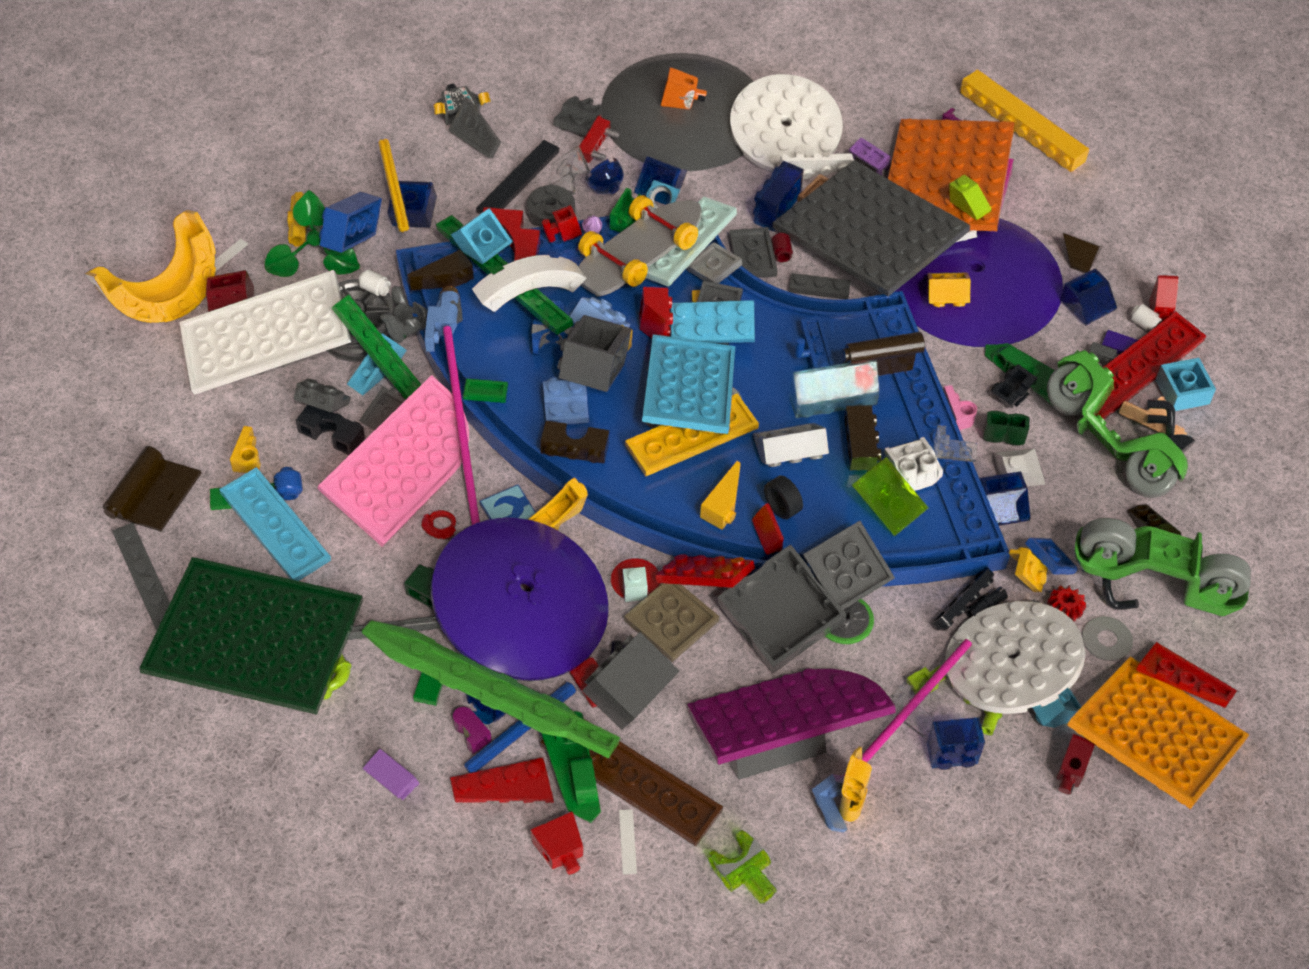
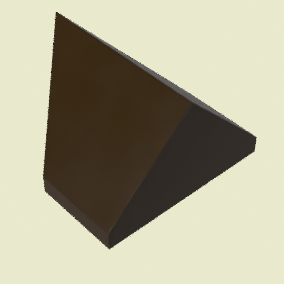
(1081, 253)

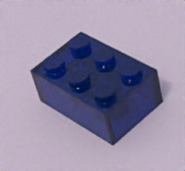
(777, 194)

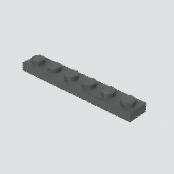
(142, 572)

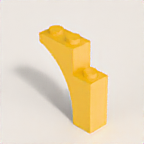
(563, 505)

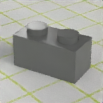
(1103, 353)

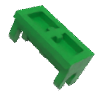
(620, 215)

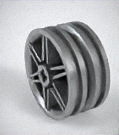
(372, 307)

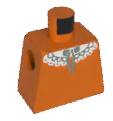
(681, 90)

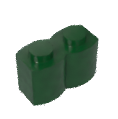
(1006, 428)

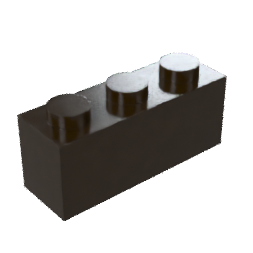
(861, 437)

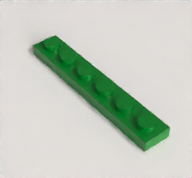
(376, 346)

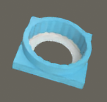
(658, 186)

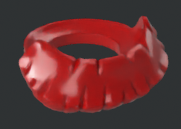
(445, 533)

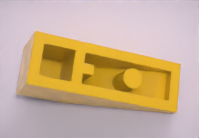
(721, 502)

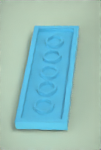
(275, 525)

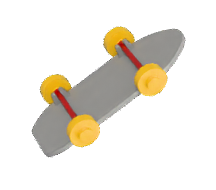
(640, 245)

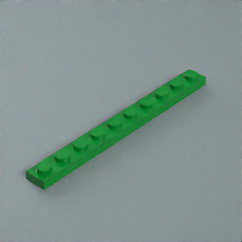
(532, 300)

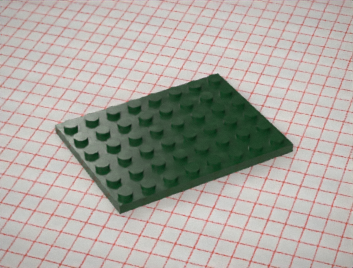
(252, 635)

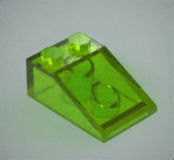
(889, 496)

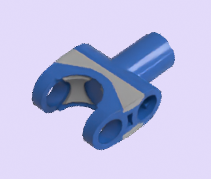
(543, 335)

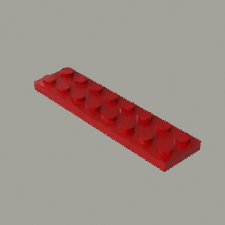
(1141, 362)

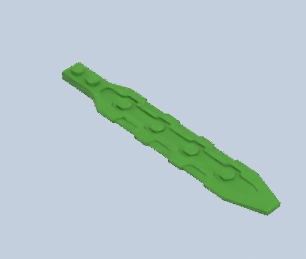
(488, 686)

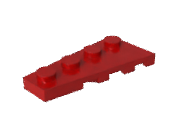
(1182, 674)
(513, 782)

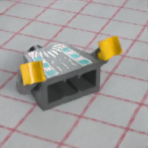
(453, 98)

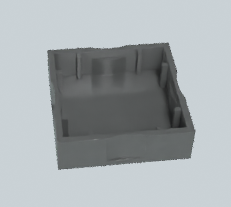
(781, 609)

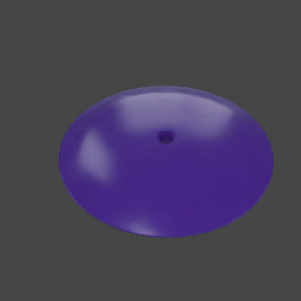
(1011, 289)

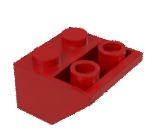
(654, 312)

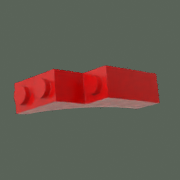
(525, 241)

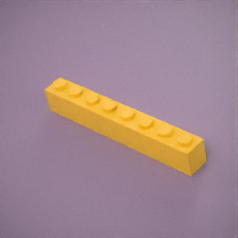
(1027, 121)

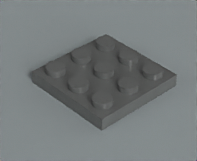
(849, 565)

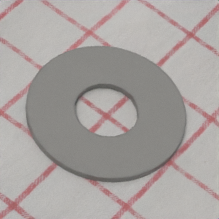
(1092, 644)

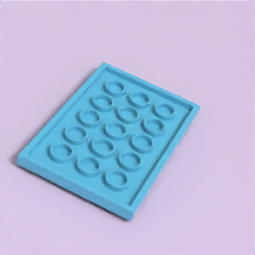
(689, 384)

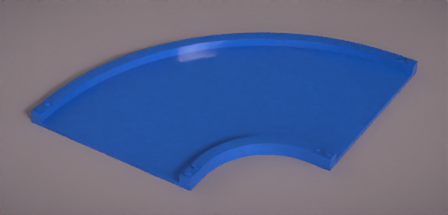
(663, 509)

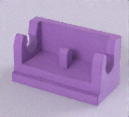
(871, 155)
(391, 774)

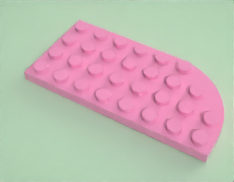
(399, 464)

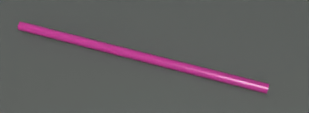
(462, 433)

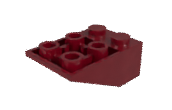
(228, 289)

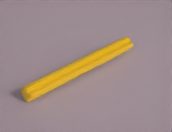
(393, 185)

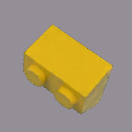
(948, 288)

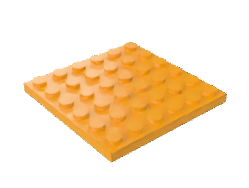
(1159, 732)

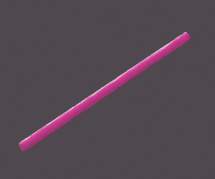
(916, 700)

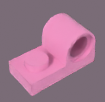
(963, 411)

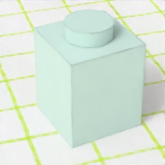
(635, 584)

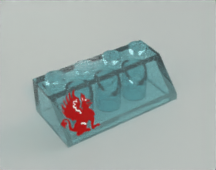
(834, 388)

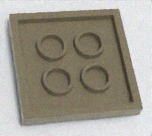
(671, 619)

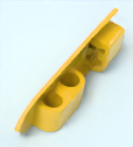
(855, 786)

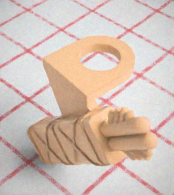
(1141, 416)

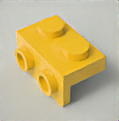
(1029, 568)

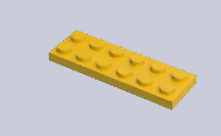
(671, 445)

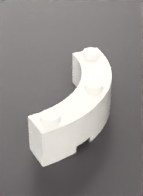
(527, 275)

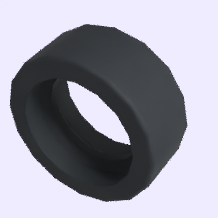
(783, 497)

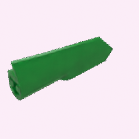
(1007, 357)
(574, 775)

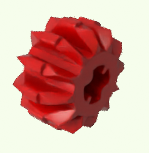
(1068, 602)

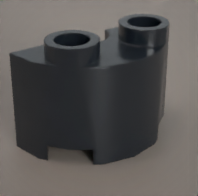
(1015, 387)

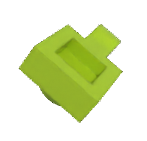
(919, 678)

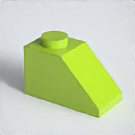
(969, 197)

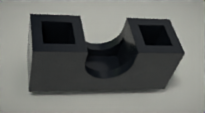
(346, 435)

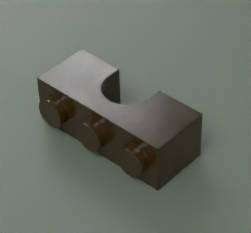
(591, 447)

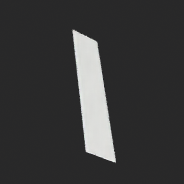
(230, 253)
(627, 842)

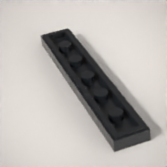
(520, 177)

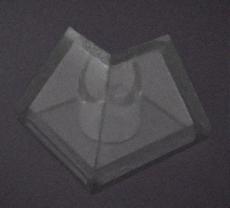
(569, 170)

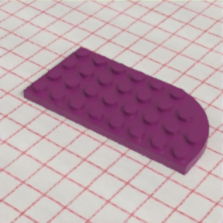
(786, 711)

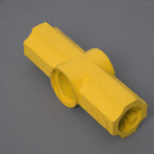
(296, 232)

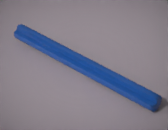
(511, 735)

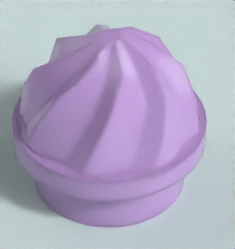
(592, 224)

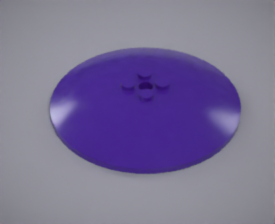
(514, 630)

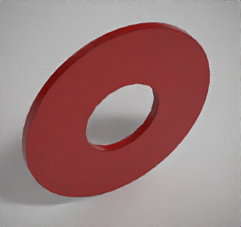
(617, 574)

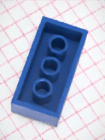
(350, 221)

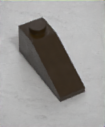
(447, 271)

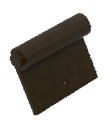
(891, 353)
(150, 490)

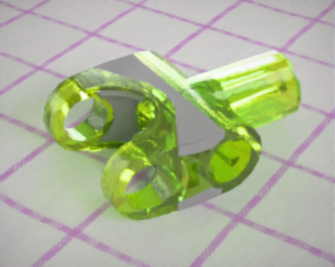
(744, 868)

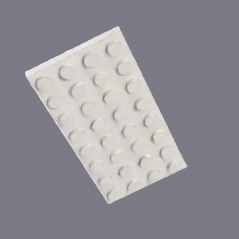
(263, 332)

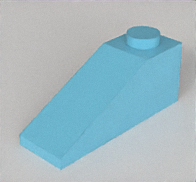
(369, 373)

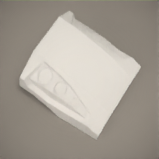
(916, 463)

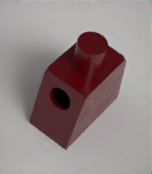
(1074, 763)

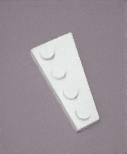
(817, 164)

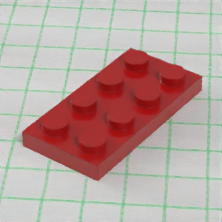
(705, 571)

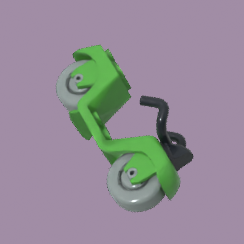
(1152, 460)
(1116, 550)

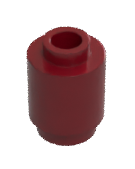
(782, 247)

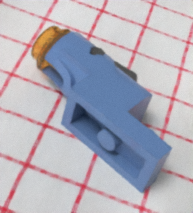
(446, 313)

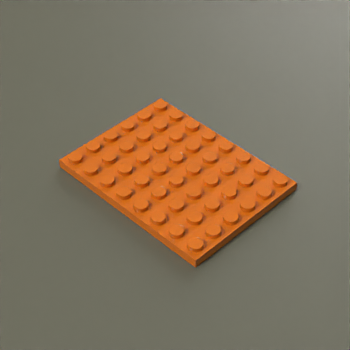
(939, 151)

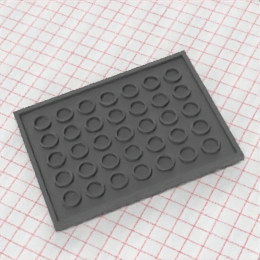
(871, 227)

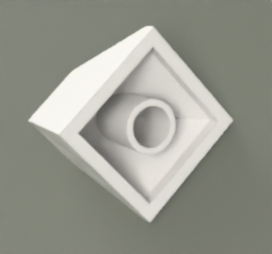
(1023, 461)

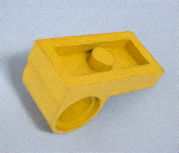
(245, 455)

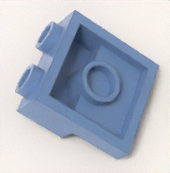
(565, 401)

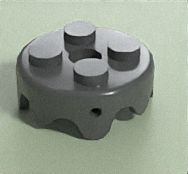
(540, 197)

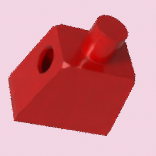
(559, 842)

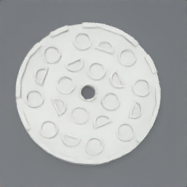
(778, 98)
(1047, 662)

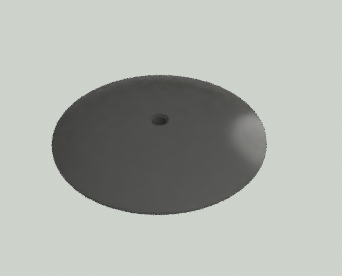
(683, 137)

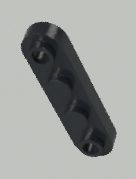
(968, 594)

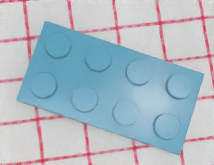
(714, 321)

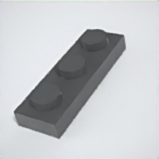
(819, 286)

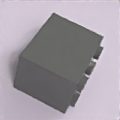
(594, 353)
(629, 679)

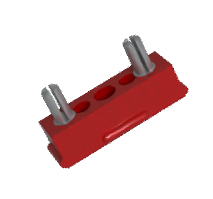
(595, 138)

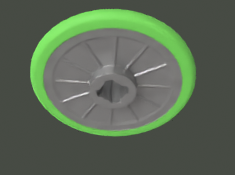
(857, 627)

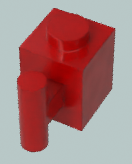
(565, 224)

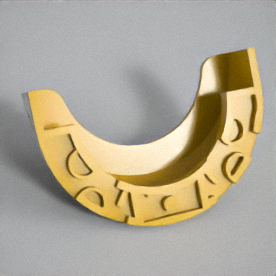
(176, 288)

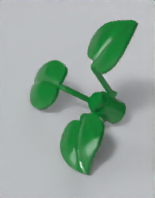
(307, 212)

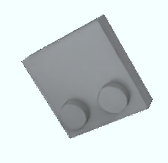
(714, 264)

